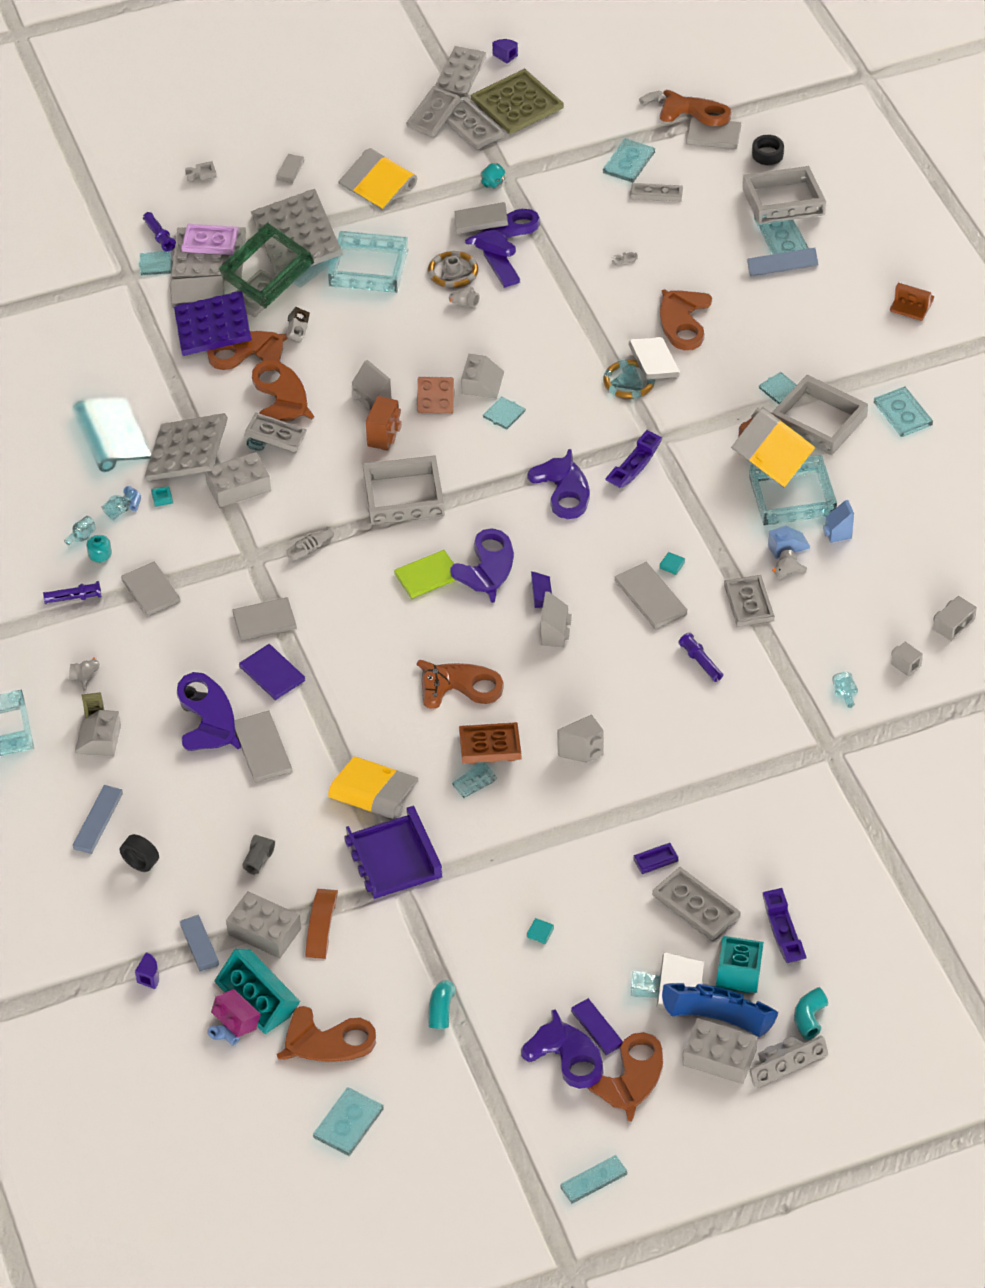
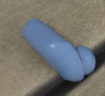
(135, 501)
(222, 1032)

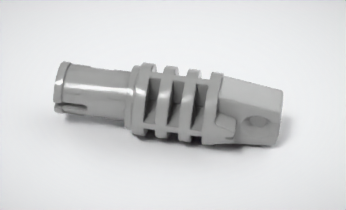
(309, 543)

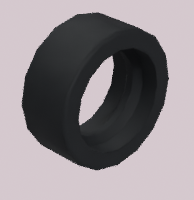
(768, 141)
(139, 853)

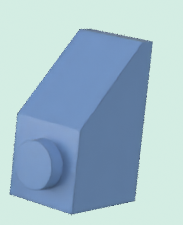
(839, 523)
(786, 539)

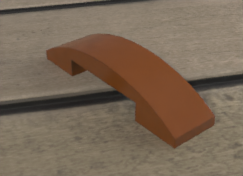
(320, 923)

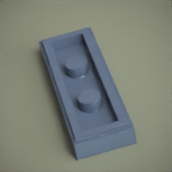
(199, 943)

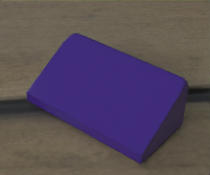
(540, 585)

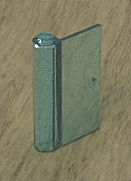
(110, 431)

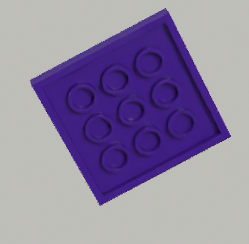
(212, 323)

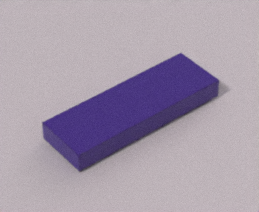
(502, 269)
(597, 1026)

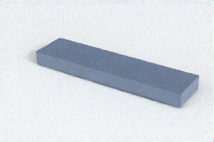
(782, 261)
(97, 819)

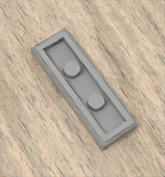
(656, 192)

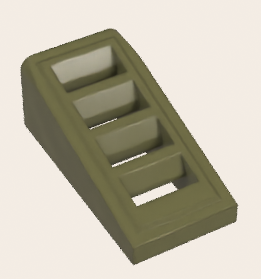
(92, 703)

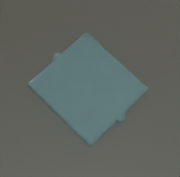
(155, 263)
(777, 387)
(504, 413)

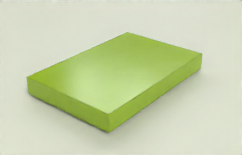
(425, 574)

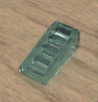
(482, 782)
(642, 990)

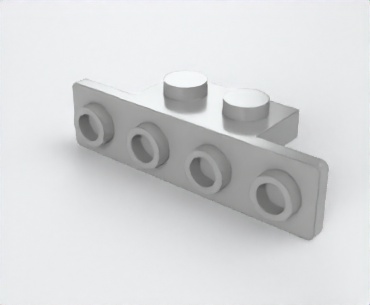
(786, 1058)

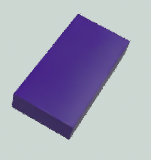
(655, 858)

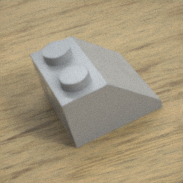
(481, 377)
(369, 384)
(554, 621)
(99, 733)
(581, 740)

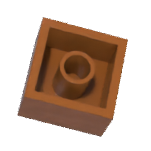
(383, 423)

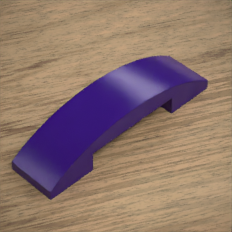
(636, 461)
(782, 926)

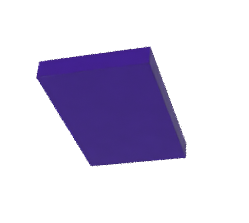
(272, 671)

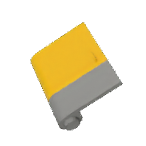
(377, 178)
(773, 447)
(372, 787)

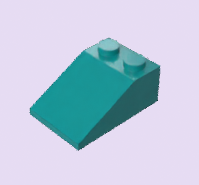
(739, 964)

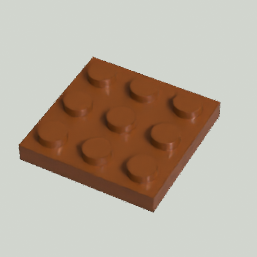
(490, 743)

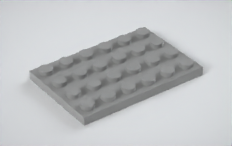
(304, 222)

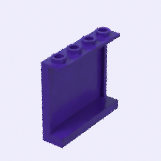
(394, 855)

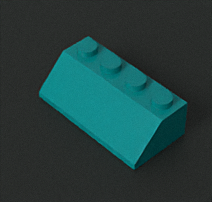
(258, 987)

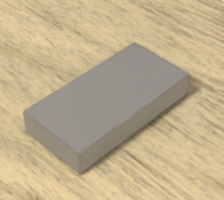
(290, 168)

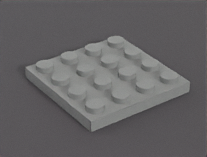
(201, 264)
(186, 447)

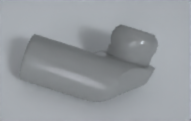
(658, 95)

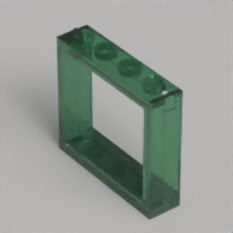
(281, 281)

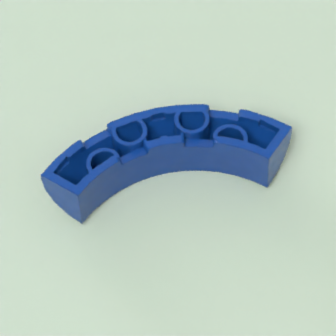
(720, 1005)

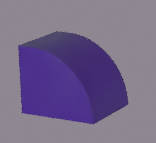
(505, 49)
(147, 971)

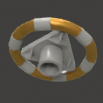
(453, 269)

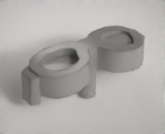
(629, 257)

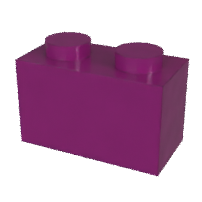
(235, 1013)

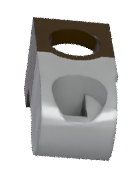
(297, 326)

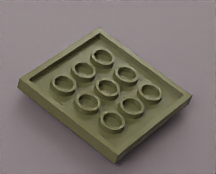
(517, 101)

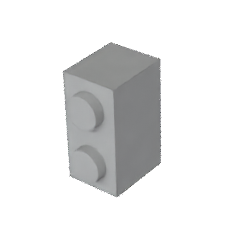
(954, 618)

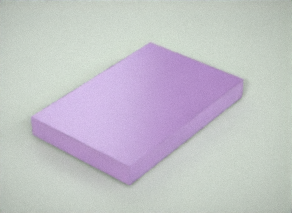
(210, 239)

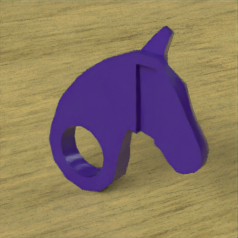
(495, 239)
(570, 483)
(494, 565)
(216, 711)
(571, 1045)

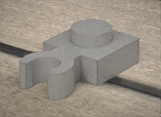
(202, 170)

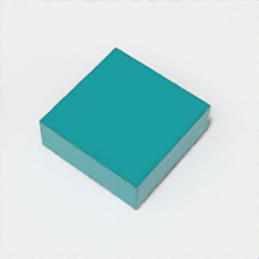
(162, 496)
(672, 563)
(540, 931)

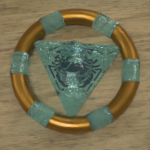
(627, 379)

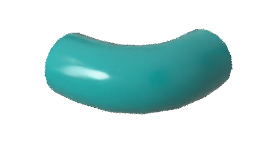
(439, 1004)
(805, 1013)

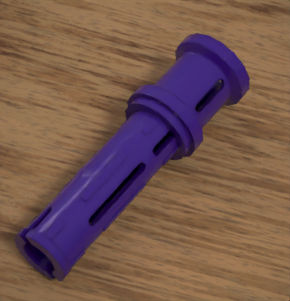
(161, 235)
(82, 592)
(696, 652)

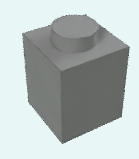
(906, 658)

